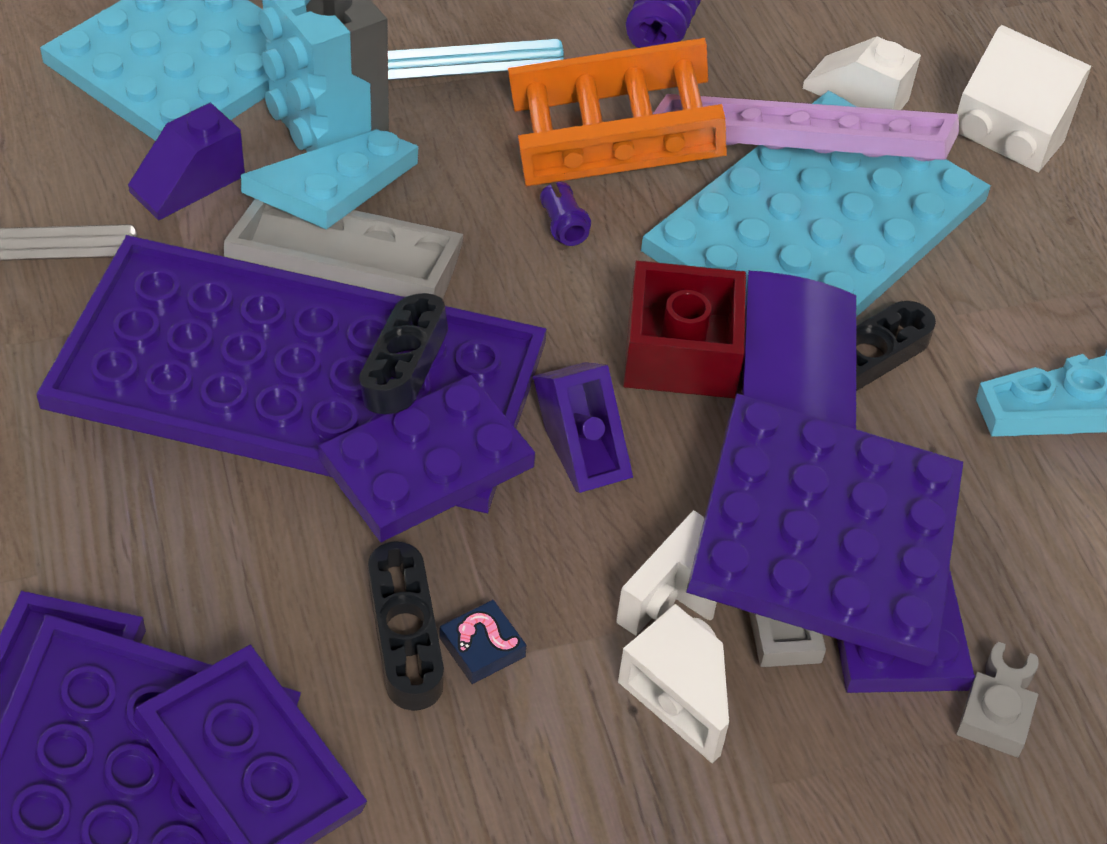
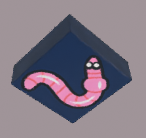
(482, 641)

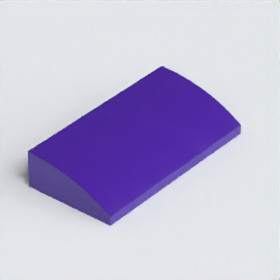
(800, 346)

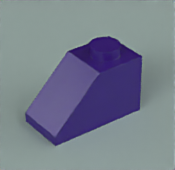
(189, 162)
(584, 424)

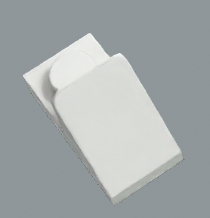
(664, 580)

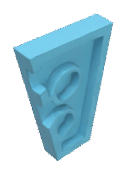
(332, 179)
(1047, 402)

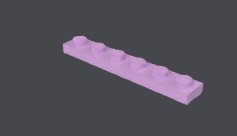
(833, 127)

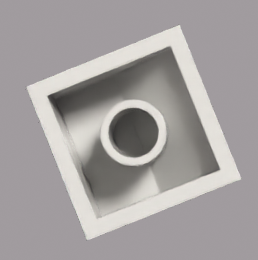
(1021, 98)

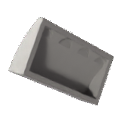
(354, 251)

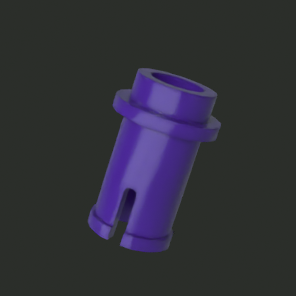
(569, 222)

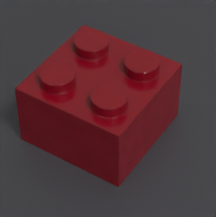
(685, 329)

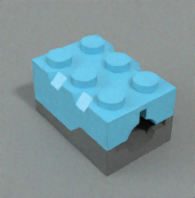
(326, 68)

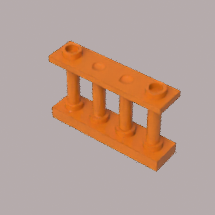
(624, 143)

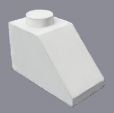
(867, 74)
(681, 678)

